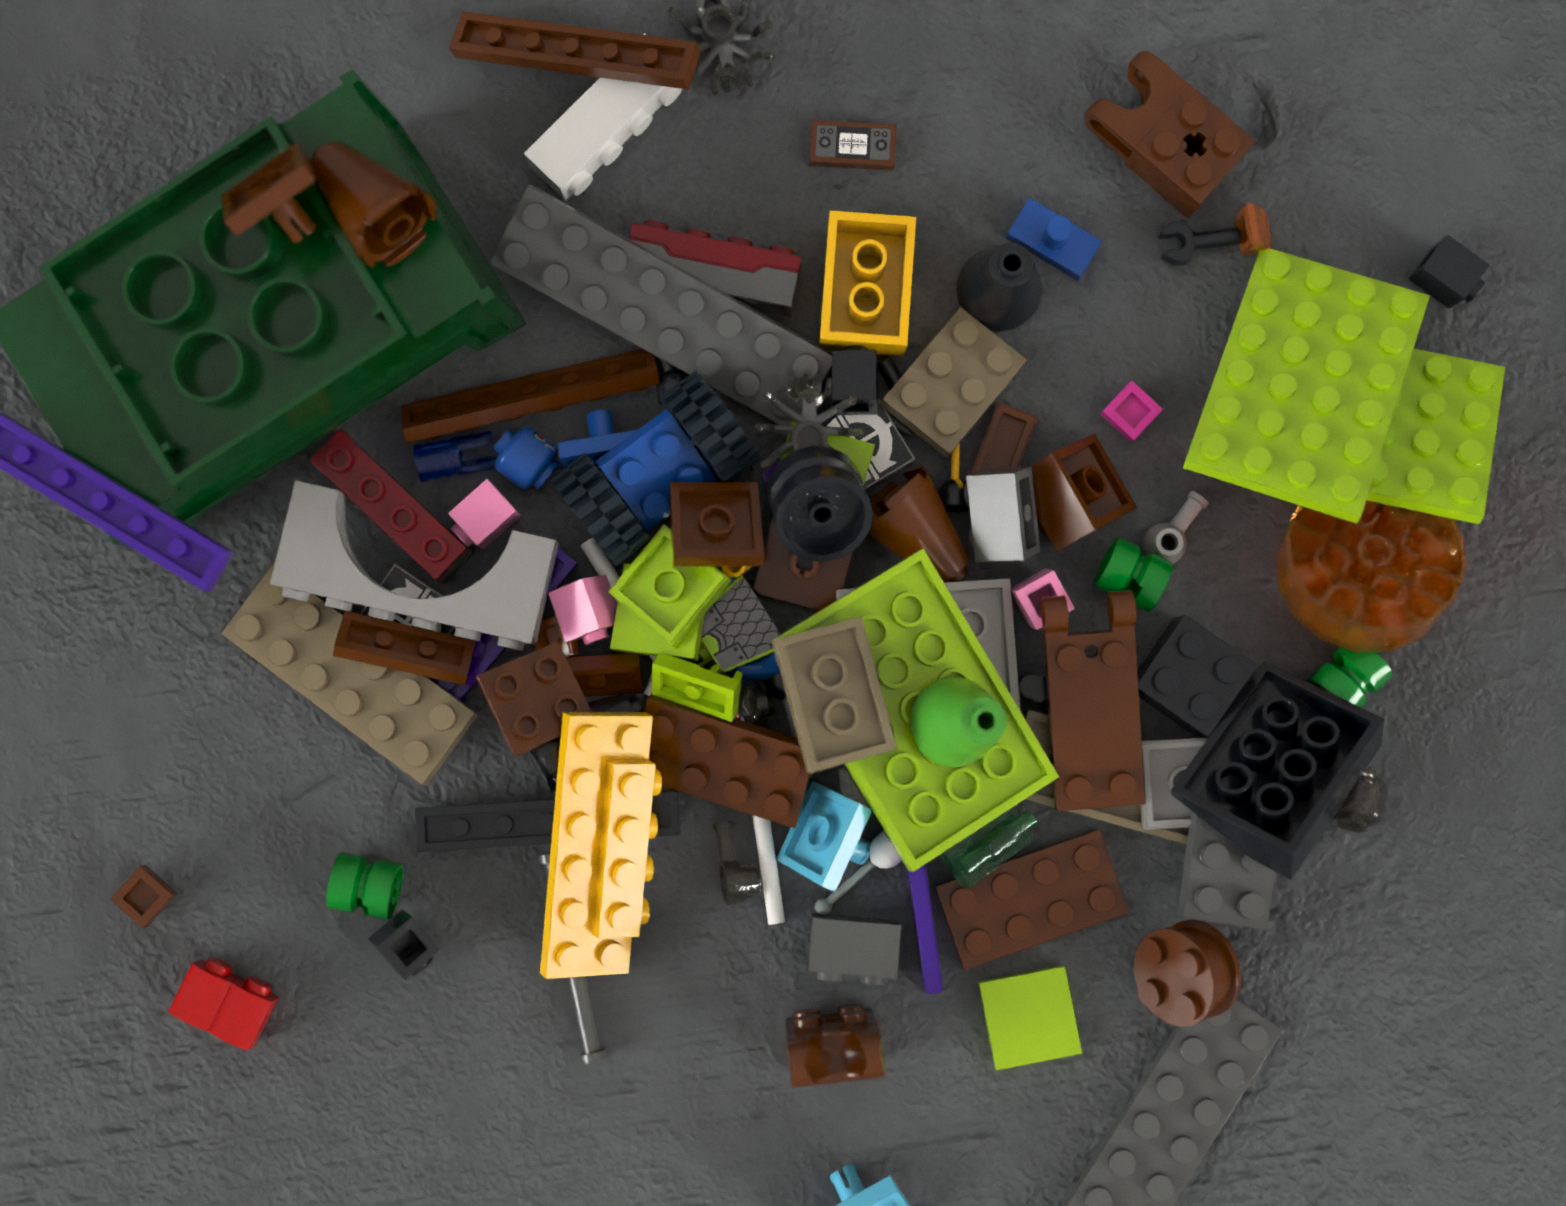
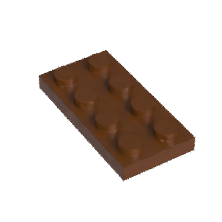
(728, 761)
(1032, 899)

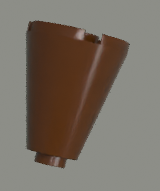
(372, 203)
(914, 518)

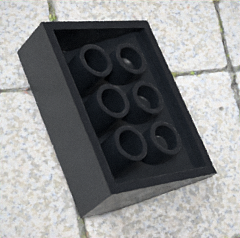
(1279, 767)

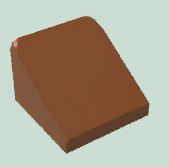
(1254, 229)

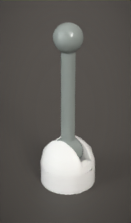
(881, 855)

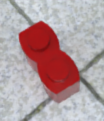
(224, 1003)

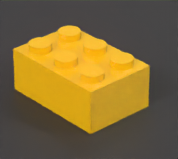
(867, 282)

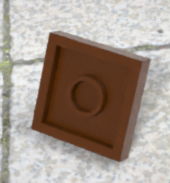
(272, 192)
(716, 524)
(796, 579)

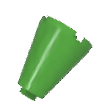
(956, 721)

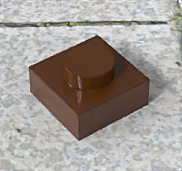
(143, 896)

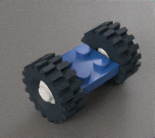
(672, 447)

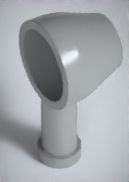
(1152, 538)

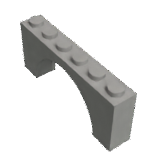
(320, 561)

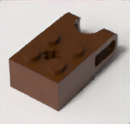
(1162, 128)
(834, 1046)

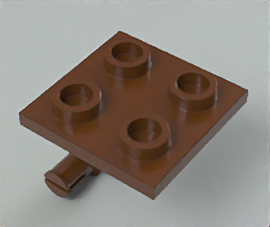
(531, 697)

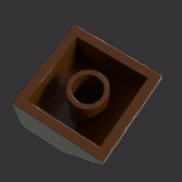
(1078, 492)

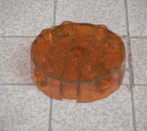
(1370, 580)

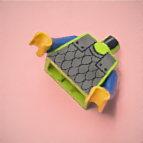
(739, 631)

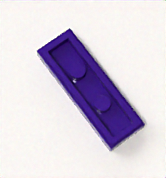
(924, 930)

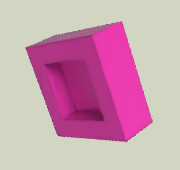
(1131, 411)

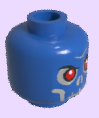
(525, 458)

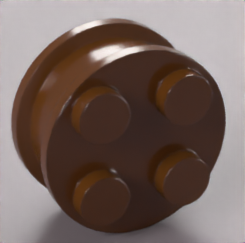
(1187, 973)

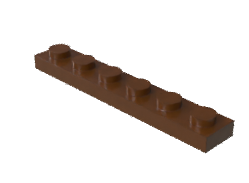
(576, 50)
(529, 395)

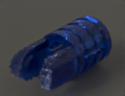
(446, 457)

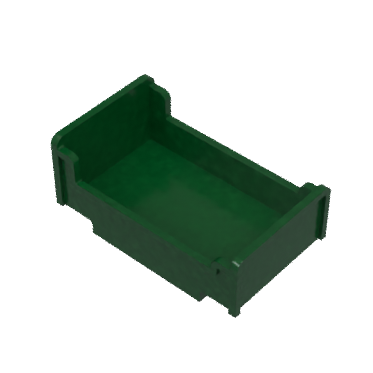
(218, 354)

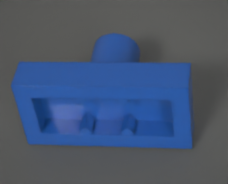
(1054, 239)
(600, 440)

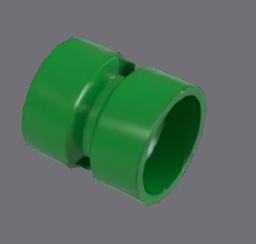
(1129, 570)
(1352, 675)
(364, 885)

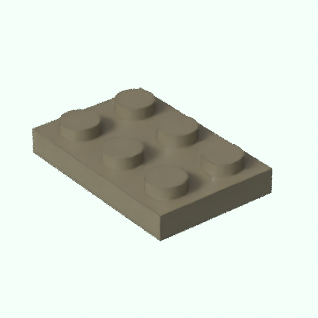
(953, 382)
(834, 694)

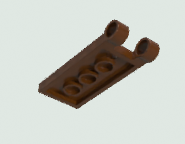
(1093, 707)

